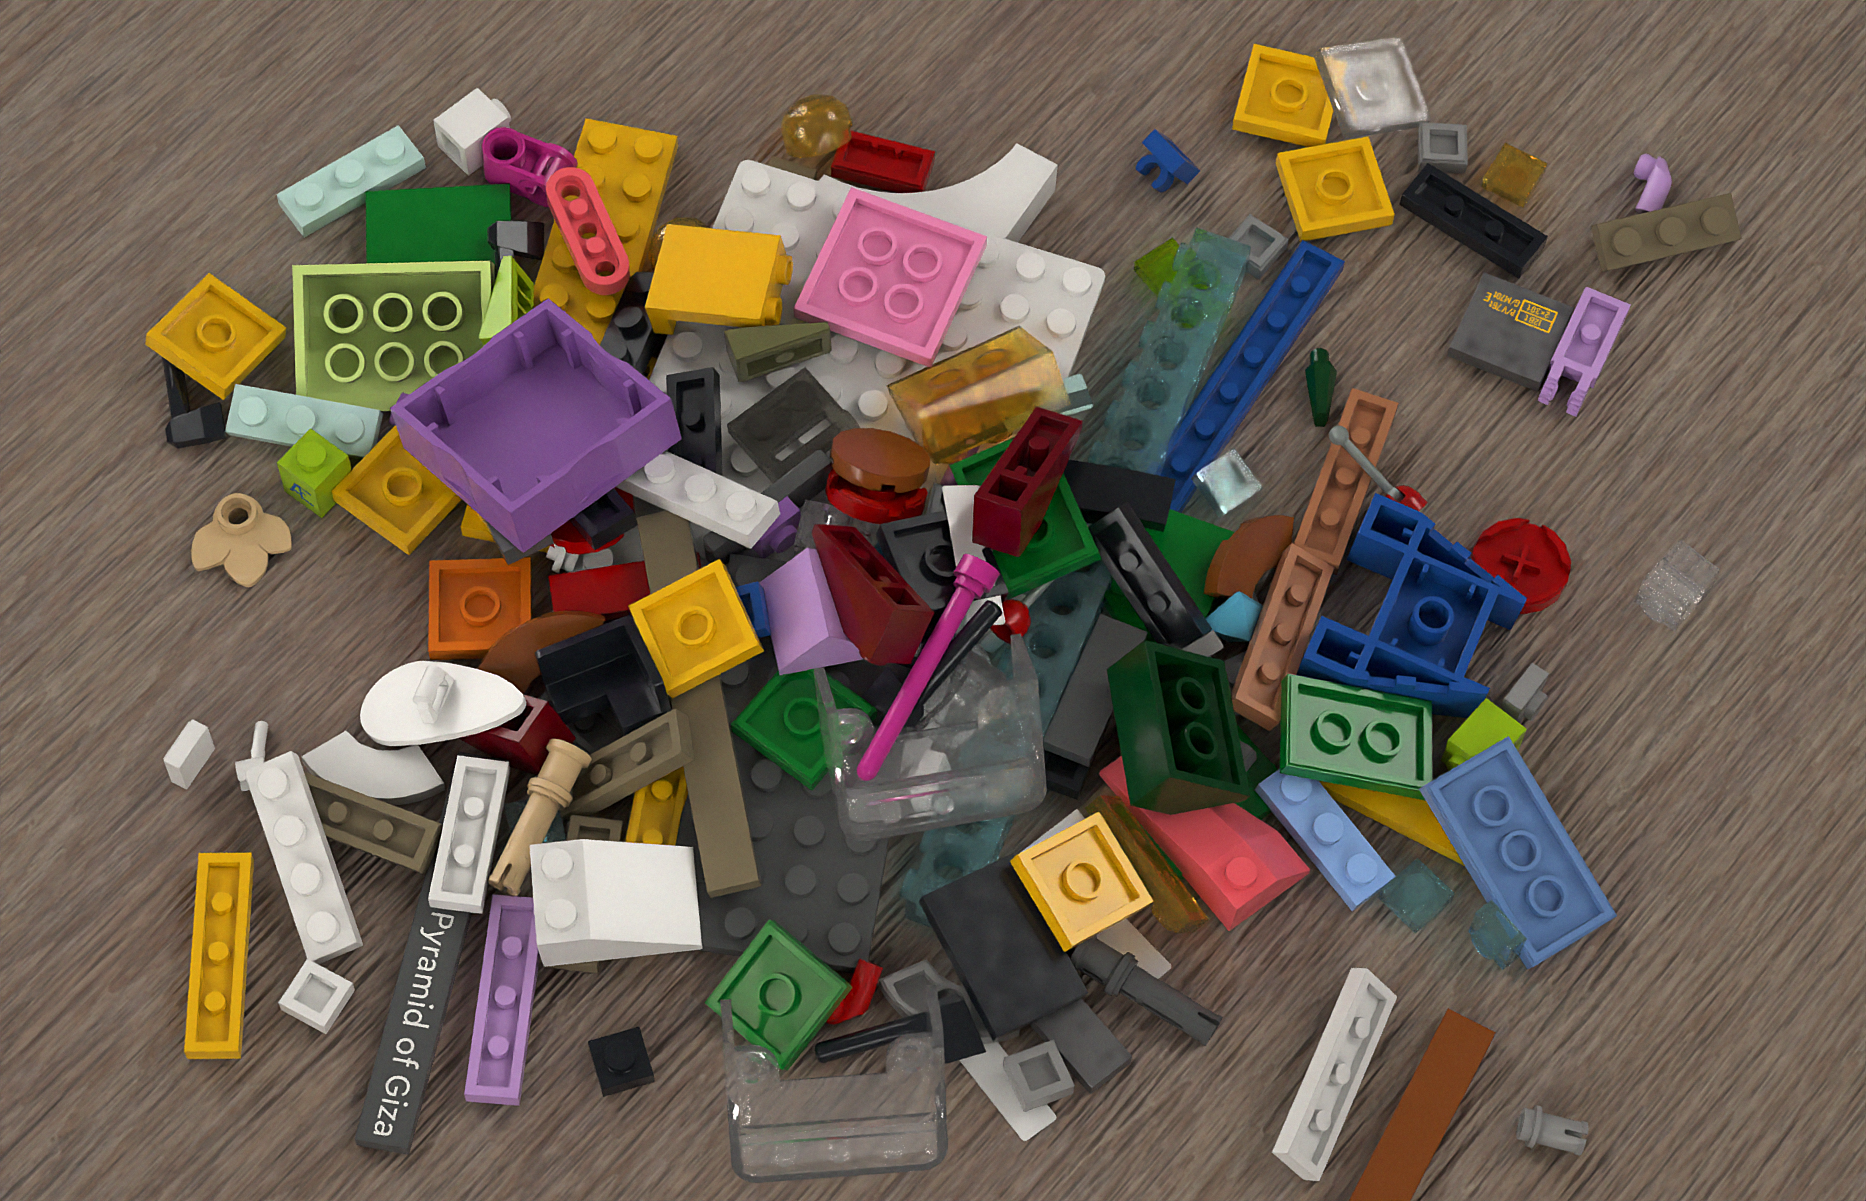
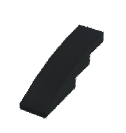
(1104, 488)

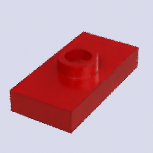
(883, 164)

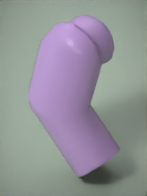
(1658, 182)

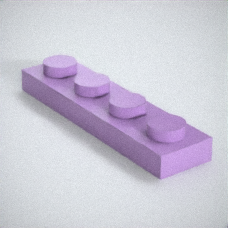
(504, 1003)

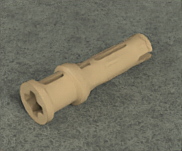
(547, 795)

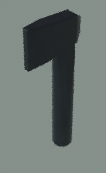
(517, 239)
(188, 427)
(887, 685)
(959, 1034)

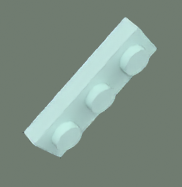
(343, 183)
(287, 417)

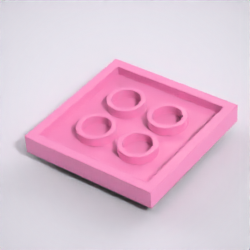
(890, 277)

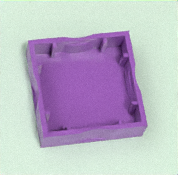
(536, 425)

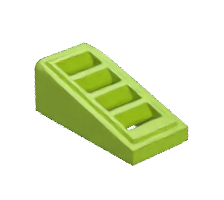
(509, 299)

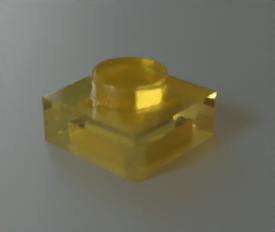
(1514, 175)

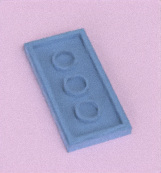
(1518, 850)

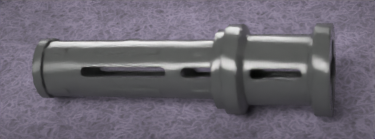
(1122, 975)

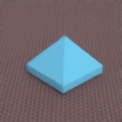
(1235, 618)

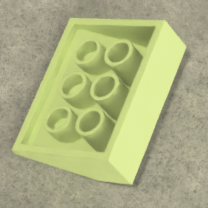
(384, 326)

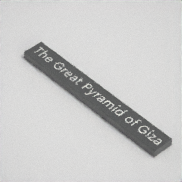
(414, 1020)

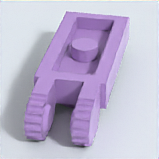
(1585, 346)

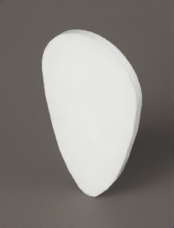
(437, 703)

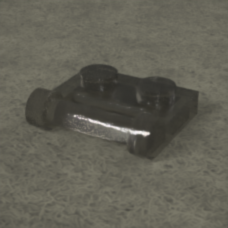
(784, 418)

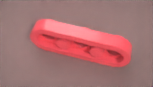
(585, 216)

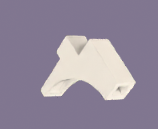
(995, 201)

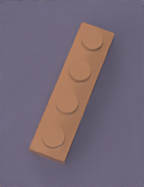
(1343, 481)
(1280, 635)

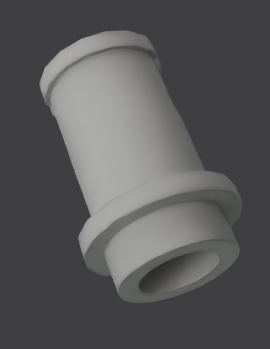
(1551, 1131)

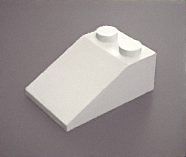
(613, 900)

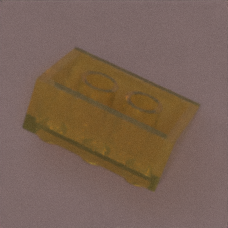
(979, 394)

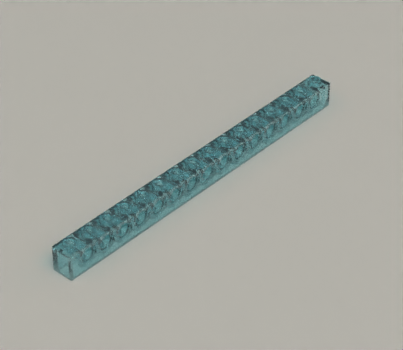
(1206, 261)

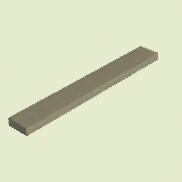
(714, 775)

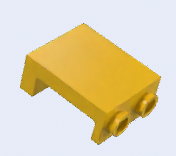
(718, 278)

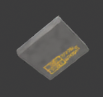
(1510, 331)

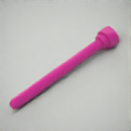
(972, 580)

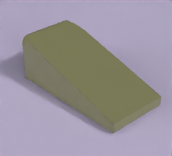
(775, 347)

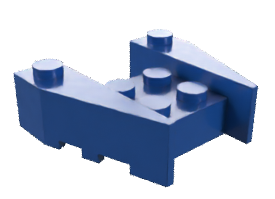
(1426, 620)

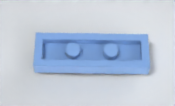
(1326, 836)

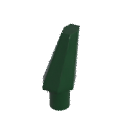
(1320, 384)

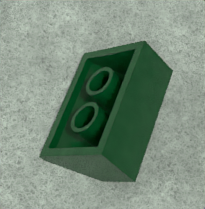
(1176, 730)

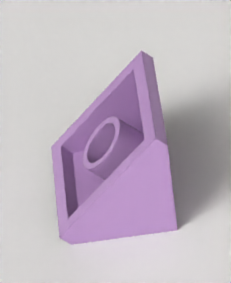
(804, 617)

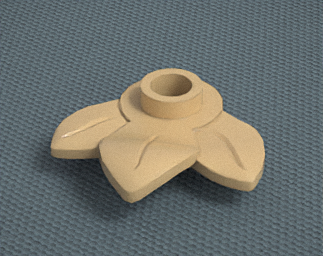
(241, 546)

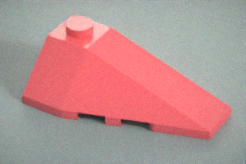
(1221, 851)

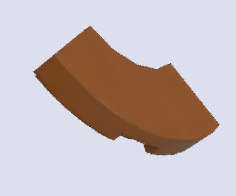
(1248, 555)
(514, 652)

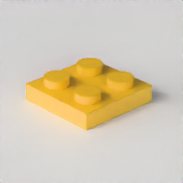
(1283, 98)
(1334, 189)
(215, 336)
(395, 494)
(696, 628)
(1081, 881)

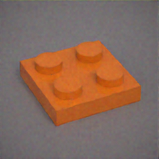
(475, 604)

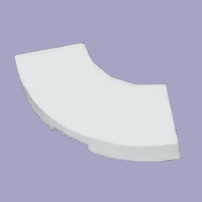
(386, 775)

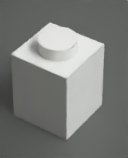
(465, 125)

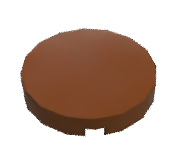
(879, 457)

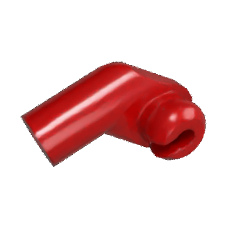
(859, 998)

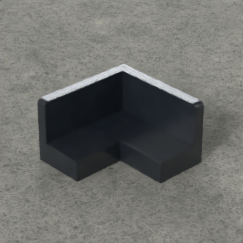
(602, 672)

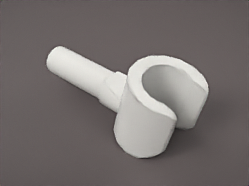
(257, 754)

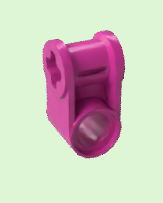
(529, 165)

